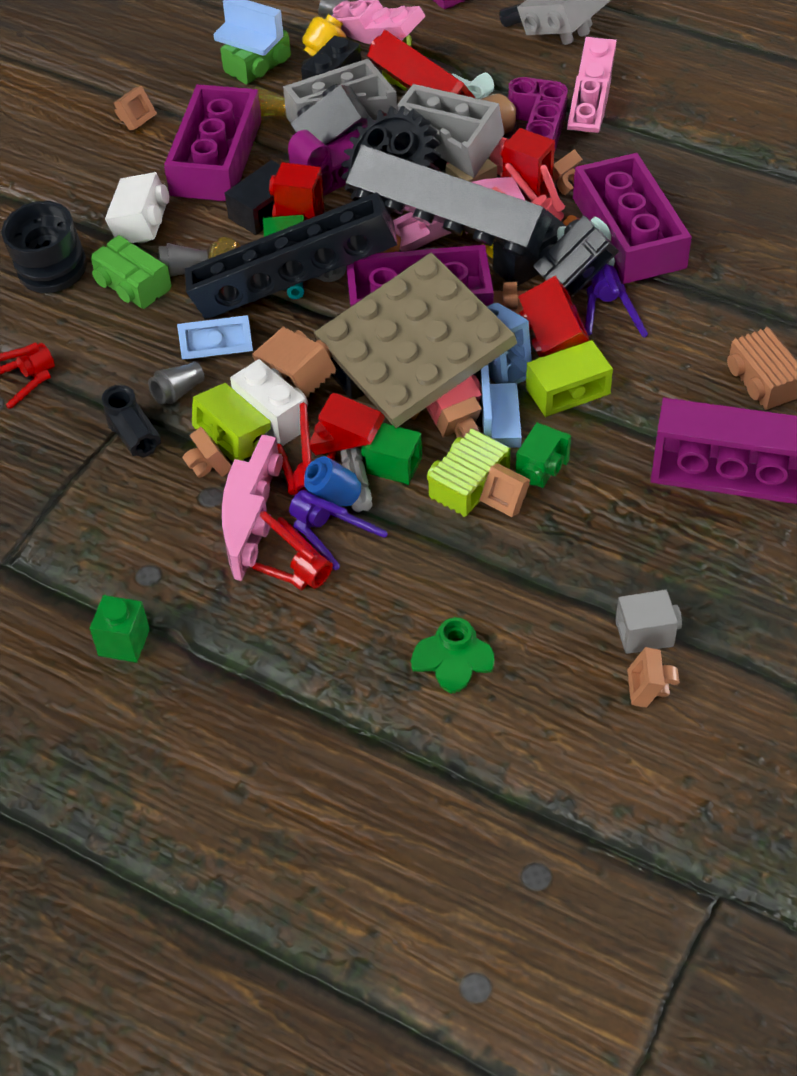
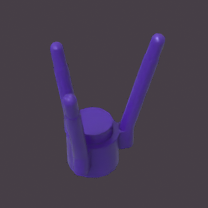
(608, 287)
(315, 511)

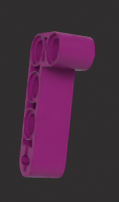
(541, 104)
(309, 150)

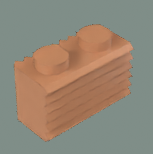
(297, 359)
(764, 367)

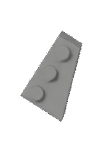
(363, 77)
(464, 125)

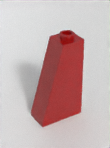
(411, 67)

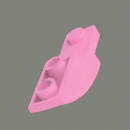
(368, 19)
(592, 85)
(416, 233)
(244, 500)

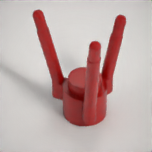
(32, 361)
(296, 479)
(307, 563)

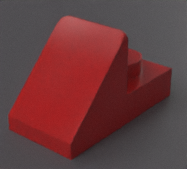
(344, 425)

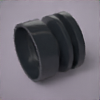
(44, 246)

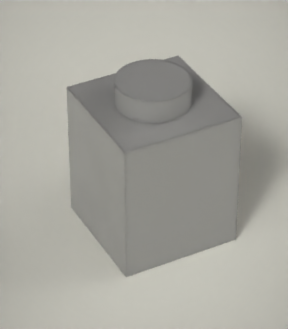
(647, 621)

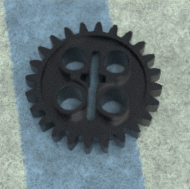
(398, 134)

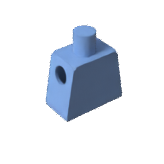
(512, 364)

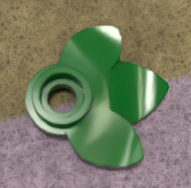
(453, 659)

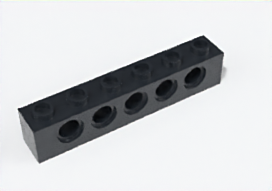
(291, 256)

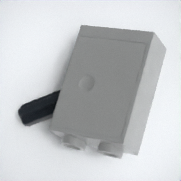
(553, 17)

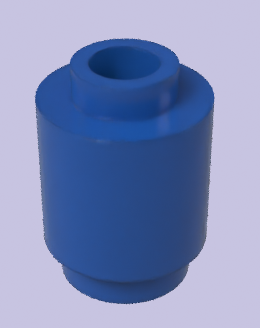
(332, 482)

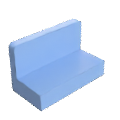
(250, 26)
(215, 337)
(500, 411)

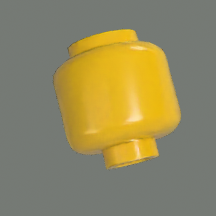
(320, 32)

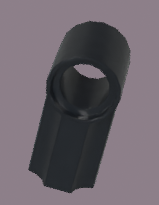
(129, 421)

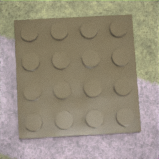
(415, 339)

